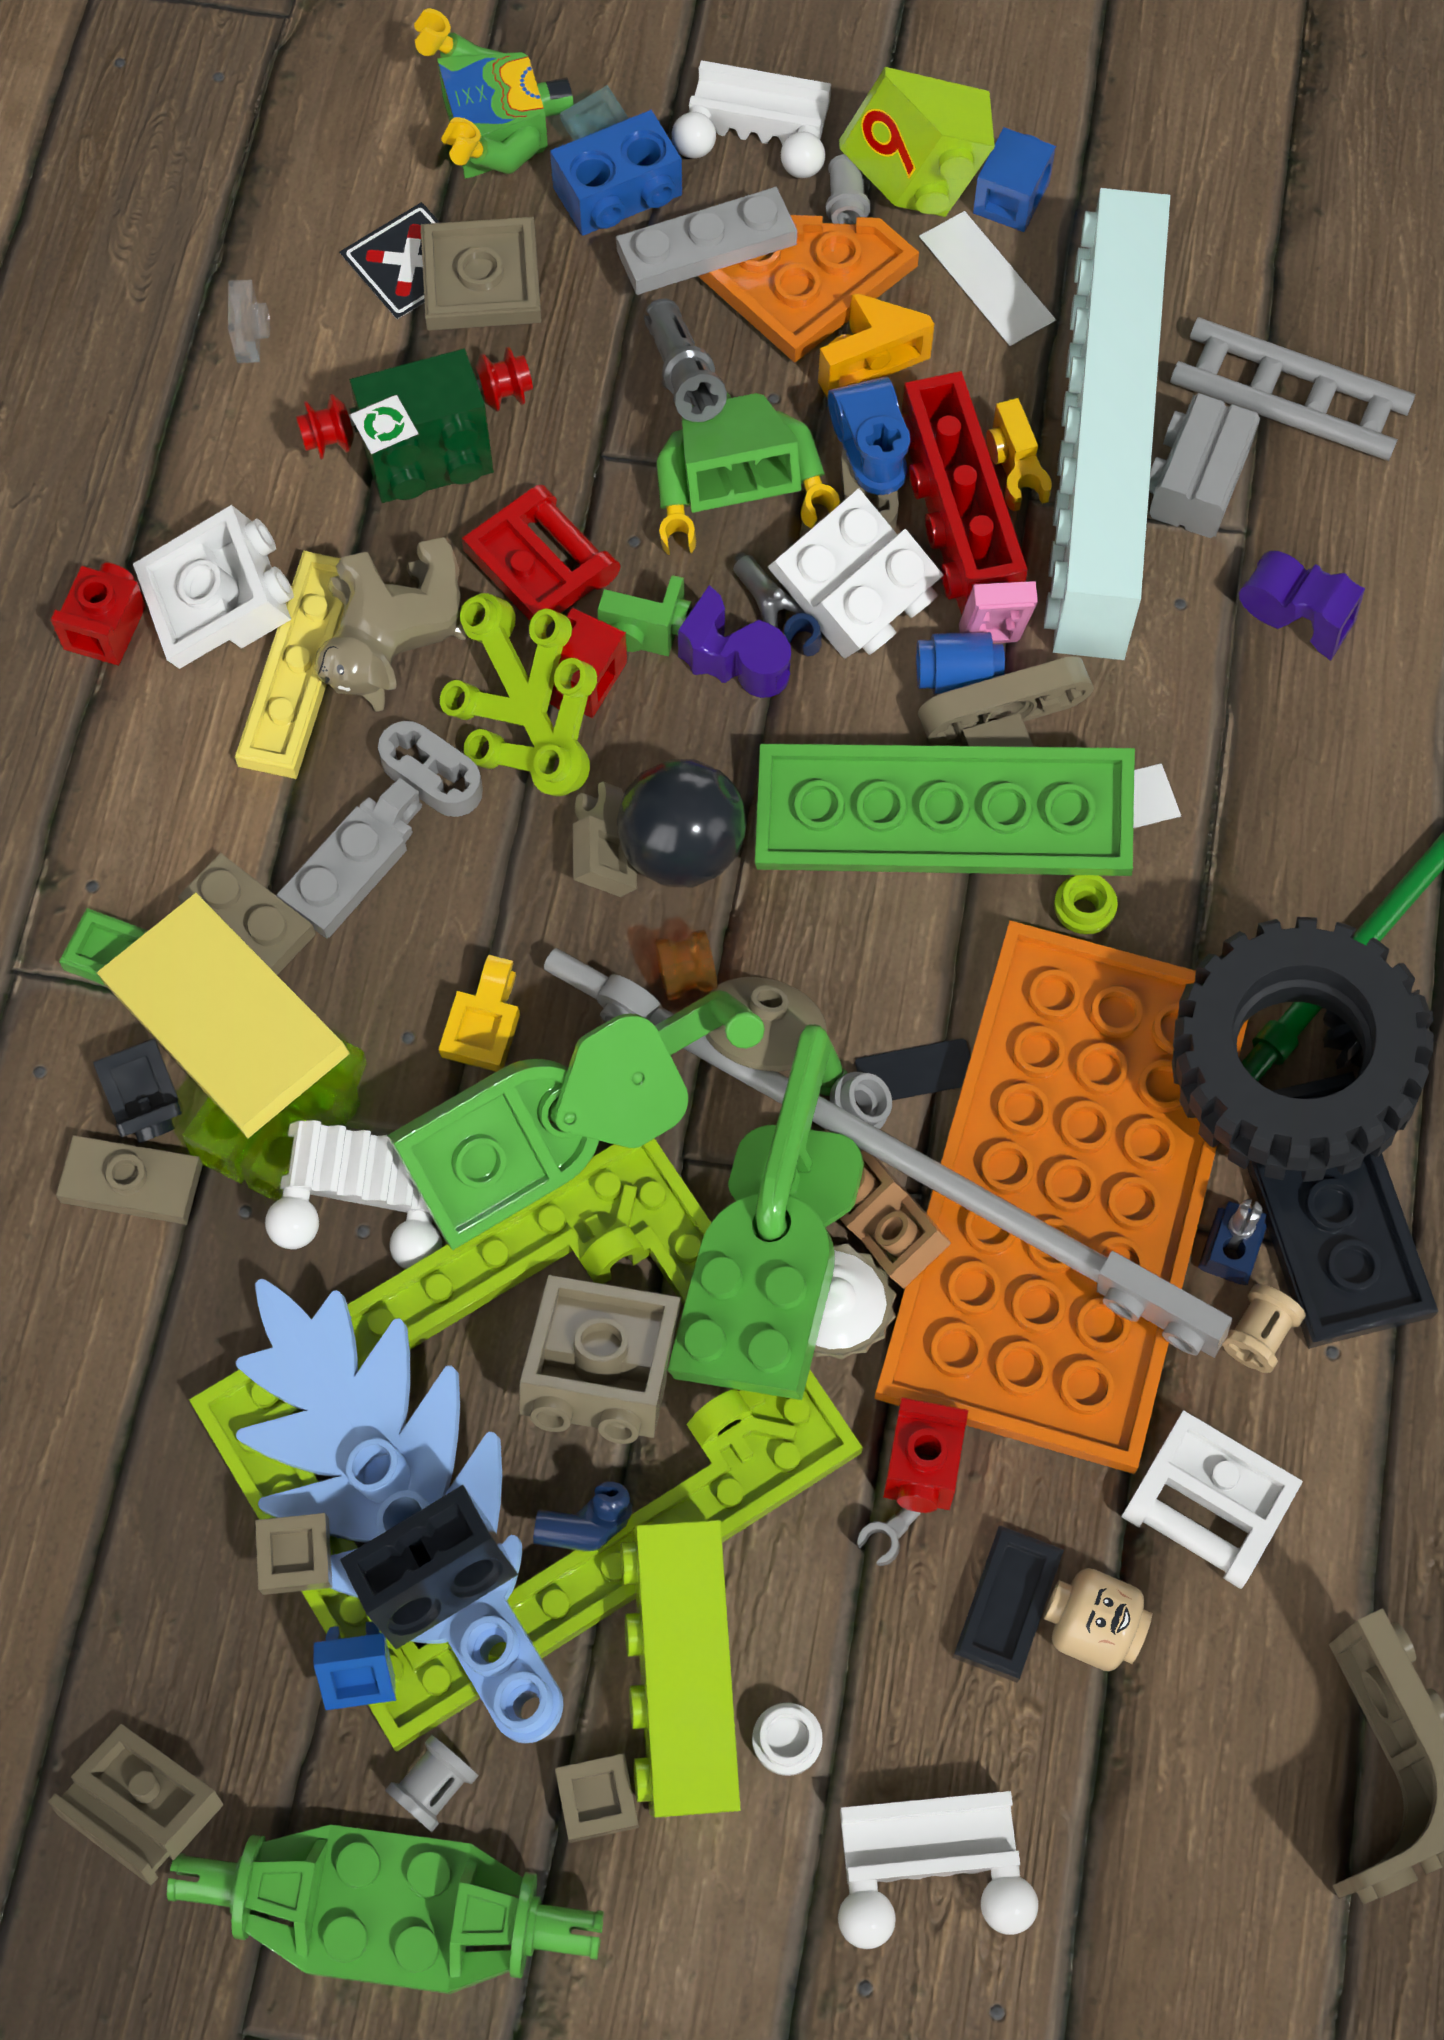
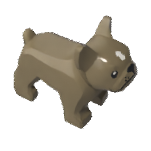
(388, 619)

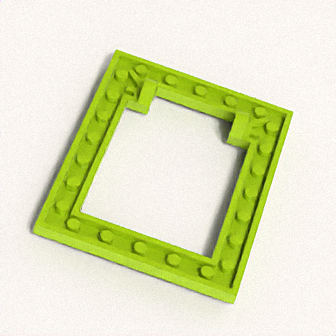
(613, 1209)

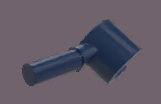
(804, 623)

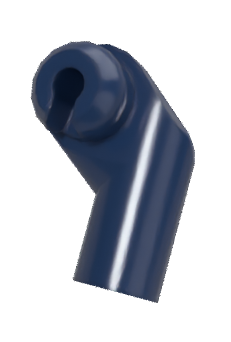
(591, 1526)

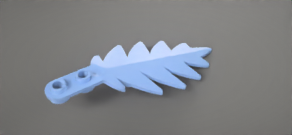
(386, 1474)

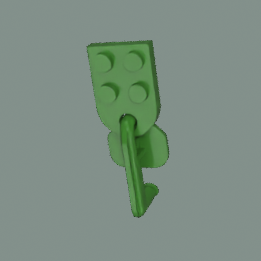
(494, 1142)
(762, 1301)

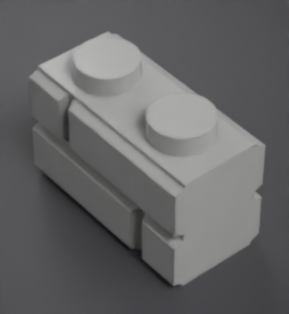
(1202, 465)

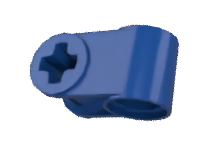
(872, 433)

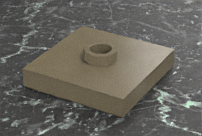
(480, 273)

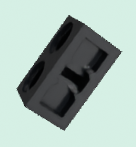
(428, 1567)

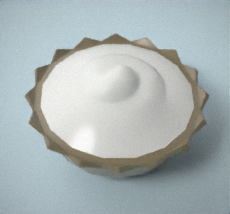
(855, 1307)

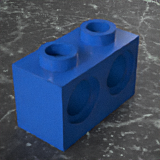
(616, 173)

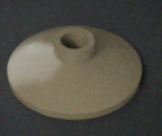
(784, 1016)

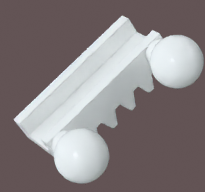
(758, 104)
(355, 1170)
(925, 1841)

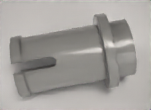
(847, 192)

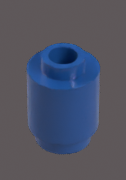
(957, 660)

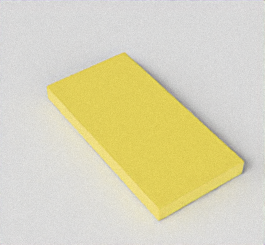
(223, 1014)

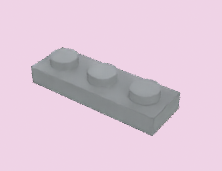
(706, 240)

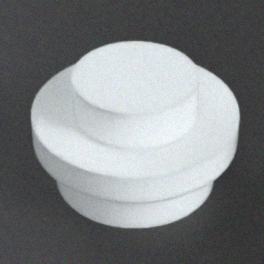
(787, 1739)

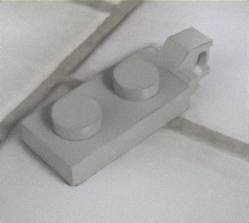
(353, 859)

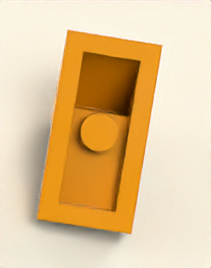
(882, 343)

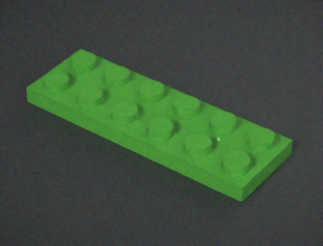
(945, 809)

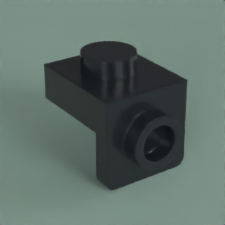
(139, 1090)

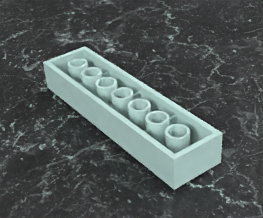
(1108, 425)

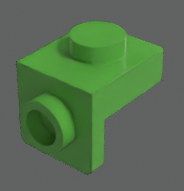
(647, 623)

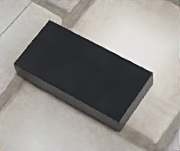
(1008, 1604)

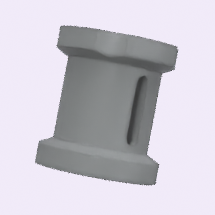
(431, 1783)

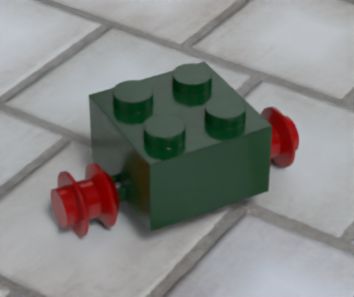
(445, 410)

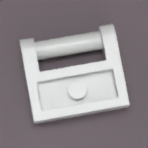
(1223, 1480)

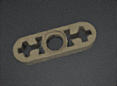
(1029, 691)

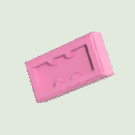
(999, 610)

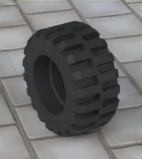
(1317, 970)

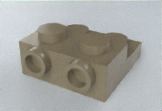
(598, 1359)

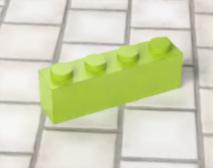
(683, 1669)

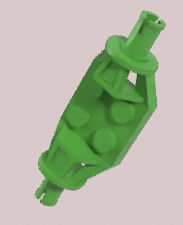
(385, 1907)

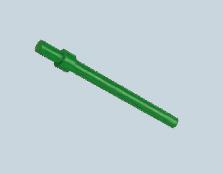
(1279, 1038)

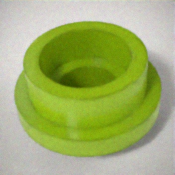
(1089, 888)

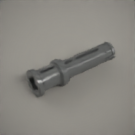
(687, 368)

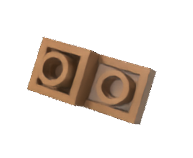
(893, 1224)

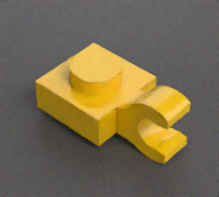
(1016, 448)
(483, 1024)

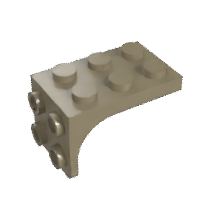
(1411, 1732)

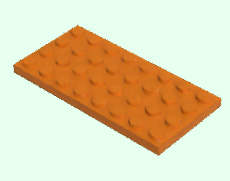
(1085, 1130)

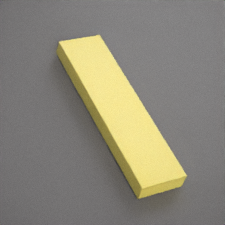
(289, 686)

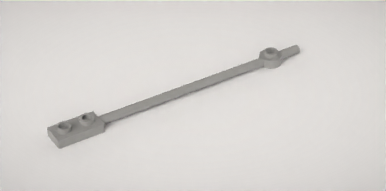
(1126, 1286)

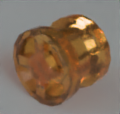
(685, 964)

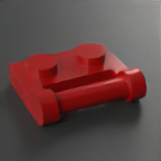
(526, 566)

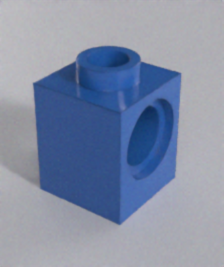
(1014, 179)

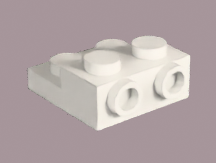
(857, 576)
(214, 587)

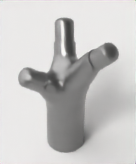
(765, 591)

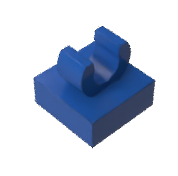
(354, 1669)

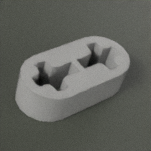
(437, 758)

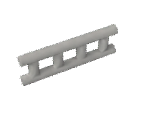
(1277, 359)

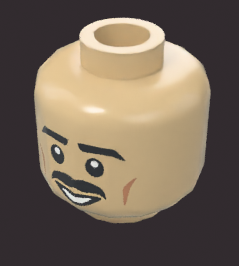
(1098, 1619)

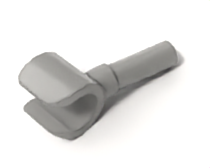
(894, 1528)

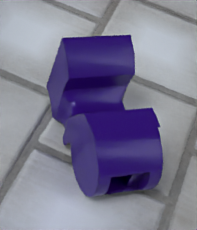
(1286, 591)
(754, 654)

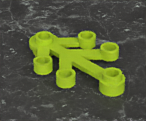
(527, 695)

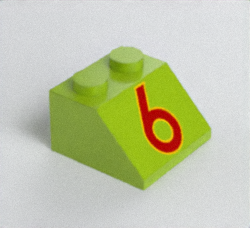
(920, 139)

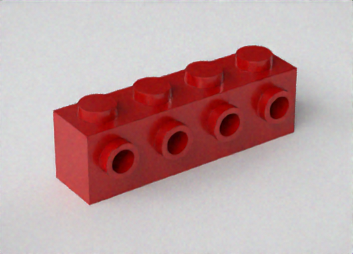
(959, 488)

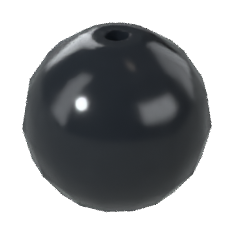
(681, 823)

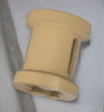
(1263, 1328)

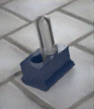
(1239, 1230)

